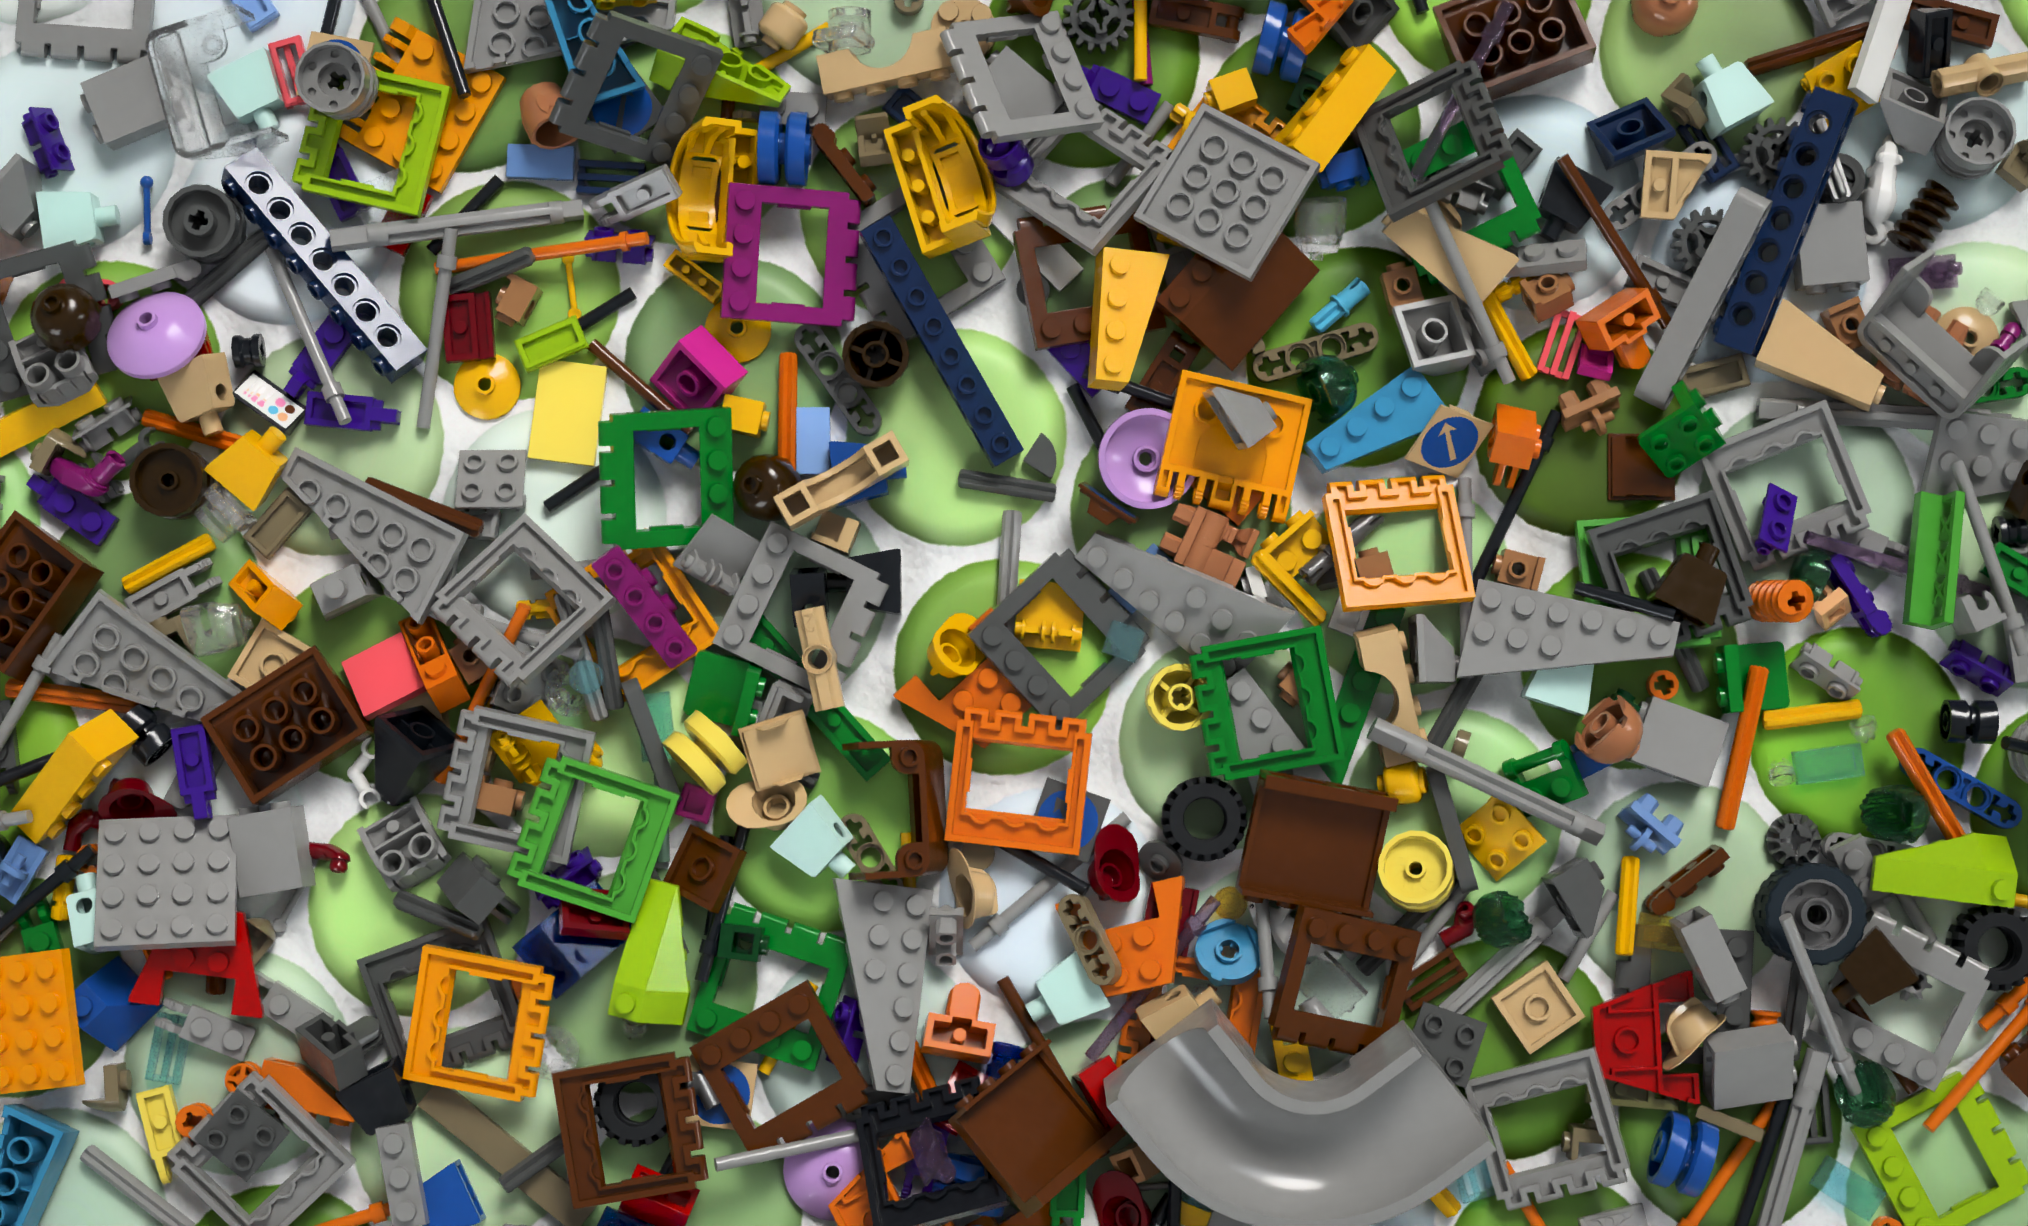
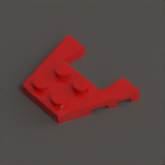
(217, 961)
(1630, 1038)

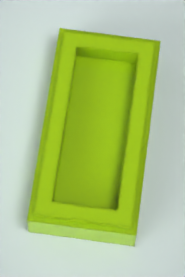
(551, 344)

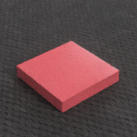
(383, 676)

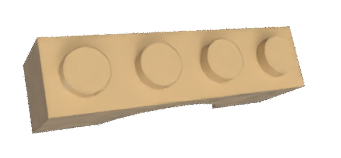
(846, 76)
(857, 473)
(1381, 652)

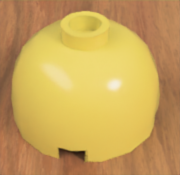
(1172, 698)

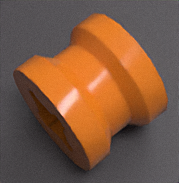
(237, 1074)
(183, 1121)

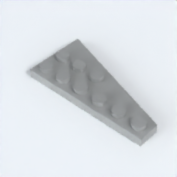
(522, 32)
(136, 662)
(1261, 727)

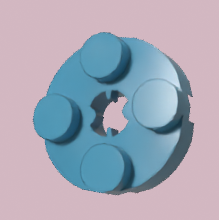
(1226, 970)

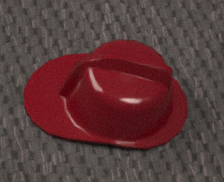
(133, 799)
(1115, 865)
(1119, 1201)

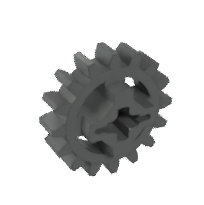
(1085, 20)
(1764, 148)
(1696, 235)

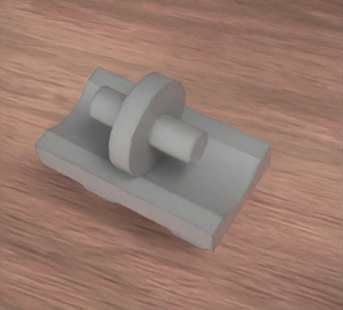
(946, 933)

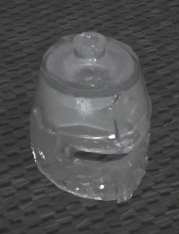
(1320, 225)
(215, 627)

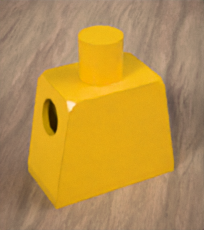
(251, 466)

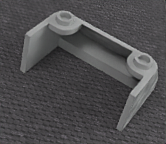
(1925, 353)

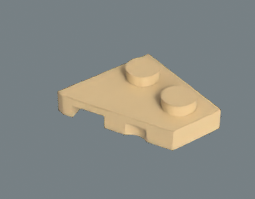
(1669, 181)

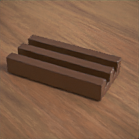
(1454, 963)

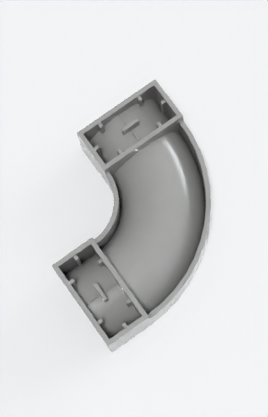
(1294, 1148)

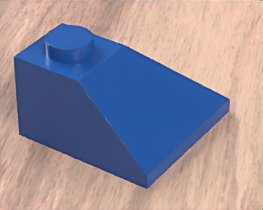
(105, 1008)

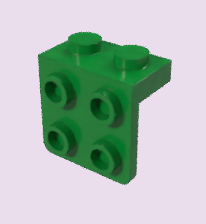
(1683, 435)
(1732, 666)
(724, 689)

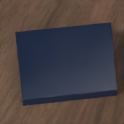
(1629, 132)

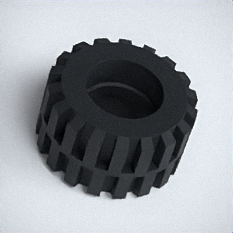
(1231, 831)
(2014, 927)
(621, 1127)

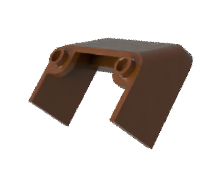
(925, 770)

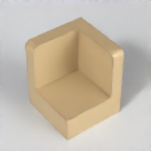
(836, 532)

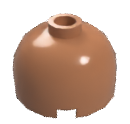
(1663, 16)
(1610, 731)

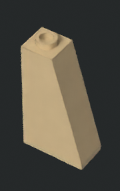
(1483, 260)
(1817, 360)

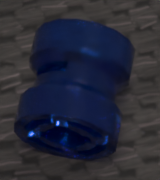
(1002, 1054)

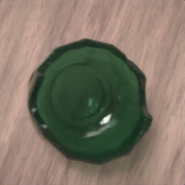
(1812, 570)

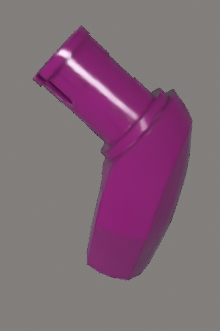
(87, 480)

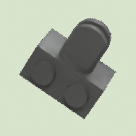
(476, 889)
(338, 1049)

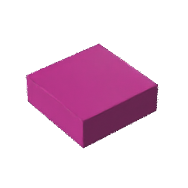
(1595, 363)
(695, 803)

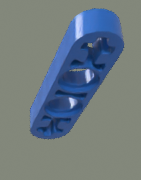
(1963, 783)

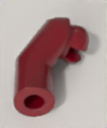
(77, 826)
(330, 852)
(1461, 927)

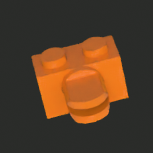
(1620, 326)
(1512, 442)
(958, 1031)

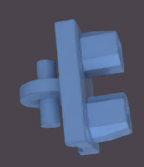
(1647, 829)
(20, 868)

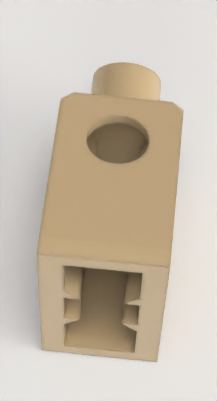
(200, 392)
(1172, 1007)

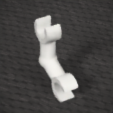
(356, 774)

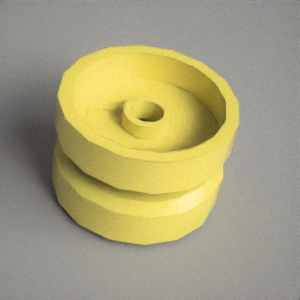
(709, 748)
(1419, 891)

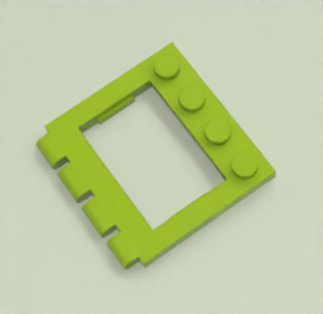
(415, 163)
(1903, 1185)

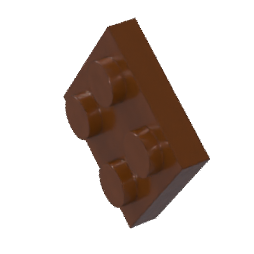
(705, 868)

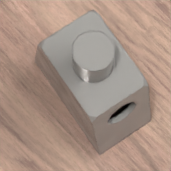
(345, 590)

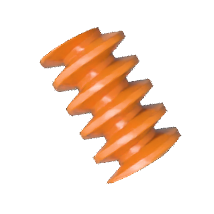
(1780, 600)

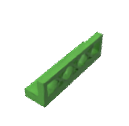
(1932, 556)

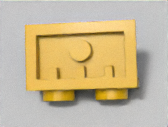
(1297, 543)

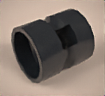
(1973, 721)
(143, 722)

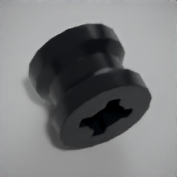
(248, 351)
(2010, 531)

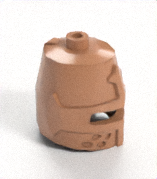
(535, 110)

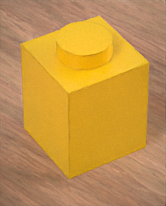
(1231, 92)
(747, 415)

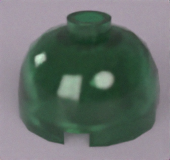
(1329, 384)

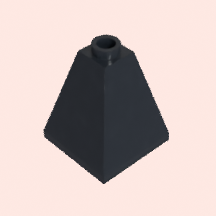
(409, 752)

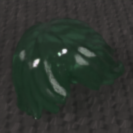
(1895, 813)
(1501, 920)
(1875, 1101)

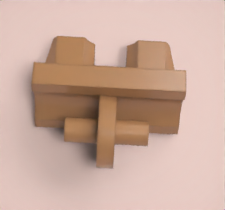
(1591, 412)

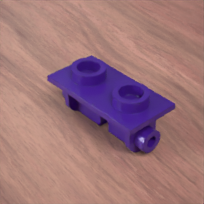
(43, 128)
(636, 255)
(1776, 520)
(1990, 676)
(580, 869)
(847, 1021)

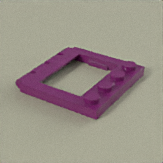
(741, 269)

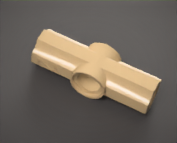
(1980, 75)
(823, 681)

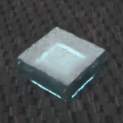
(1123, 641)

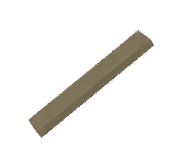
(501, 1152)

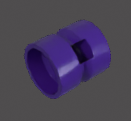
(1007, 161)

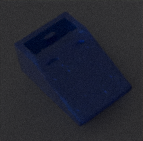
(564, 956)

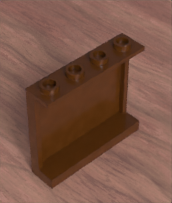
(1313, 843)
(1032, 1129)

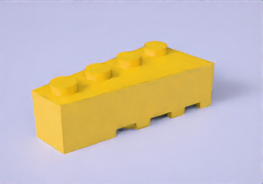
(1337, 105)
(1122, 305)
(74, 774)

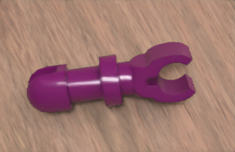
(2007, 336)

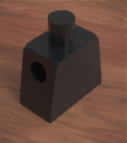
(1562, 204)
(889, 566)
(808, 587)
(379, 1097)

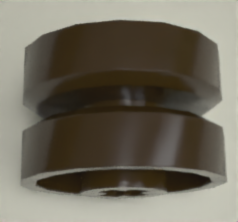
(152, 476)

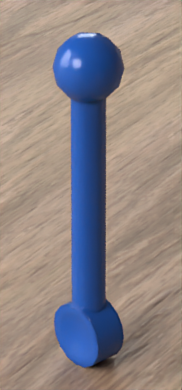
(147, 182)

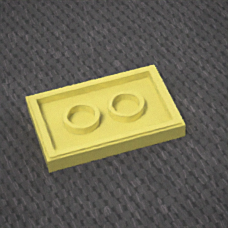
(568, 413)

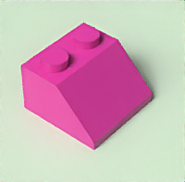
(698, 372)

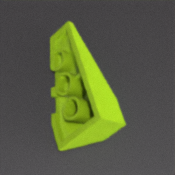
(734, 77)
(1960, 869)
(652, 970)

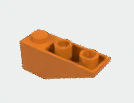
(434, 663)
(307, 1090)

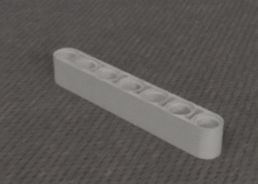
(1703, 297)

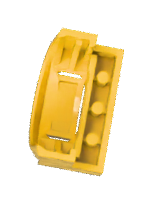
(735, 157)
(961, 169)

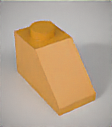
(265, 595)

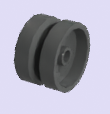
(185, 219)

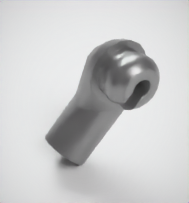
(703, 1090)

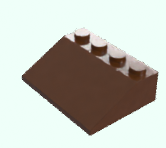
(1537, 43)
(1230, 312)
(39, 591)
(287, 726)

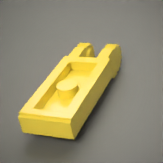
(158, 1116)

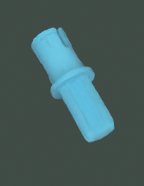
(1339, 305)

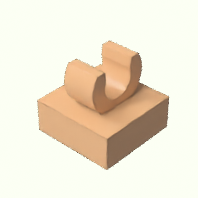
(1832, 607)

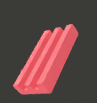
(286, 45)
(1553, 371)

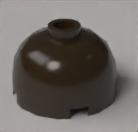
(65, 317)
(875, 354)
(761, 480)

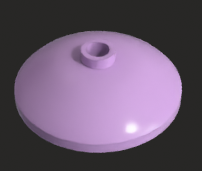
(156, 335)
(1119, 458)
(807, 1172)

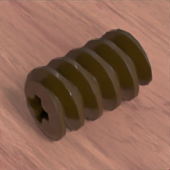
(1923, 217)

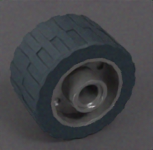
(1836, 908)

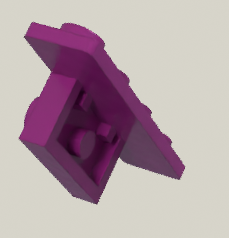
(645, 605)

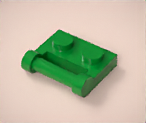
(1559, 785)

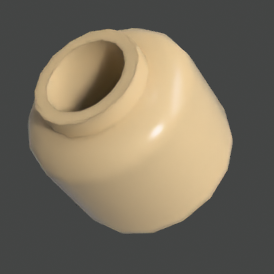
(782, 25)

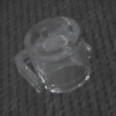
(847, 29)
(224, 513)

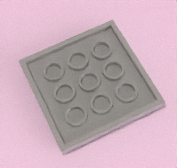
(1227, 192)
(165, 884)

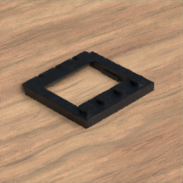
(921, 1208)

